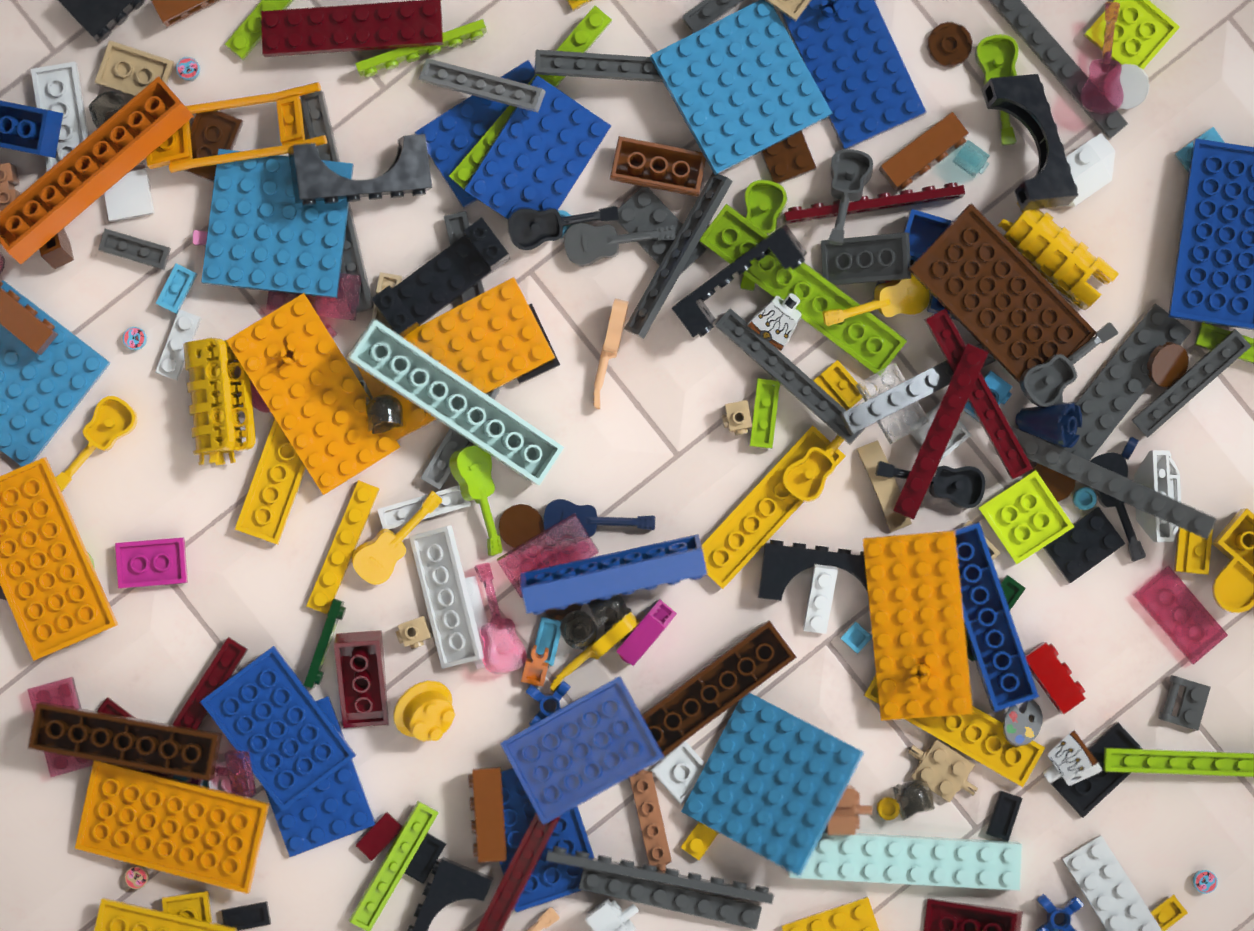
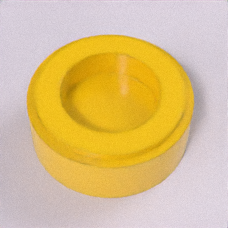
(888, 808)

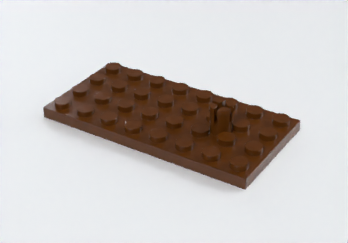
(999, 295)

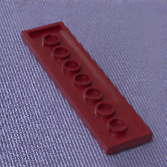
(351, 28)

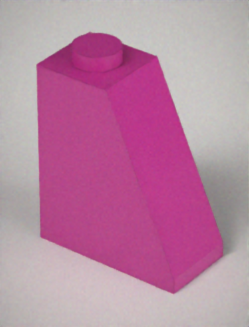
(646, 633)

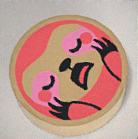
(136, 877)

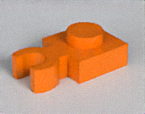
(535, 668)

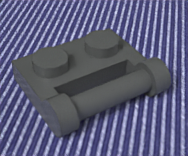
(1191, 705)

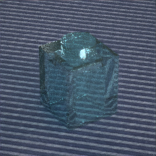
(972, 159)

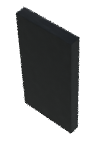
(1092, 790)

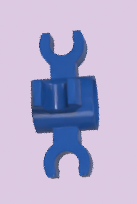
(541, 698)
(1071, 907)

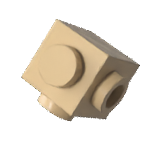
(737, 417)
(414, 632)

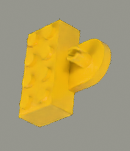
(1235, 583)

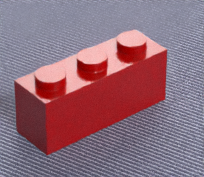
(1054, 677)

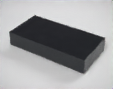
(1004, 815)
(425, 858)
(247, 916)

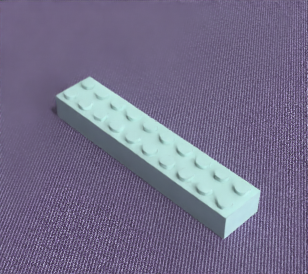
(455, 402)
(916, 861)

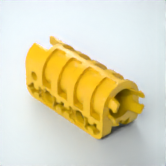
(1058, 256)
(217, 401)

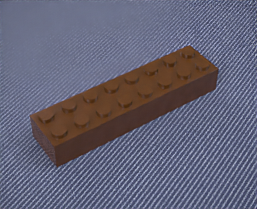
(717, 687)
(124, 741)

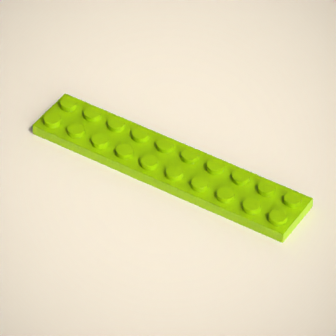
(860, 336)

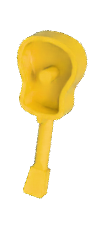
(890, 299)
(110, 422)
(808, 476)
(377, 558)
(598, 647)

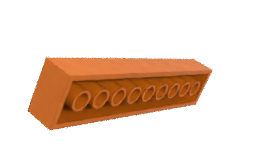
(91, 169)

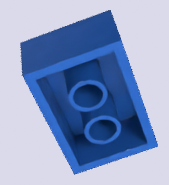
(29, 129)

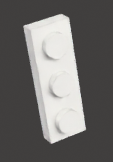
(183, 331)
(820, 599)

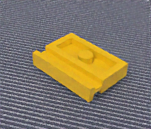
(839, 385)
(1192, 552)

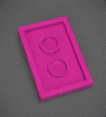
(151, 562)

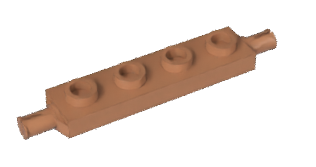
(650, 819)

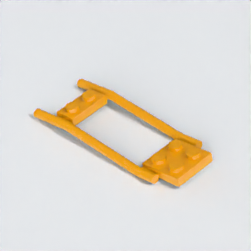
(178, 149)

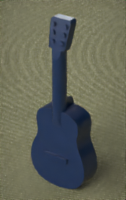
(561, 509)

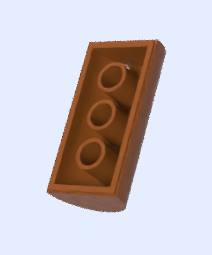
(658, 166)

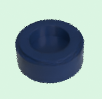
(1129, 448)

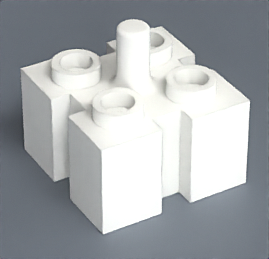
(609, 917)

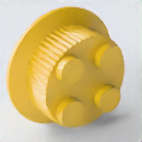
(424, 711)

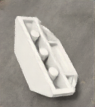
(1091, 167)
(1159, 474)

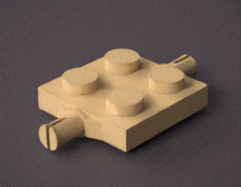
(943, 770)

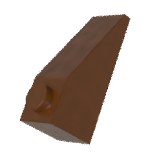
(57, 250)

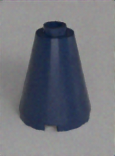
(1052, 423)

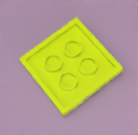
(1138, 32)
(1026, 517)

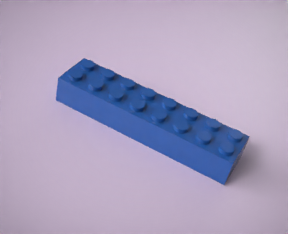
(613, 574)
(990, 624)

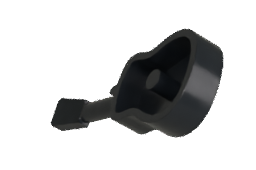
(533, 227)
(1117, 464)
(959, 486)

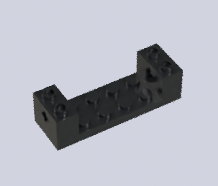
(442, 279)
(692, 309)

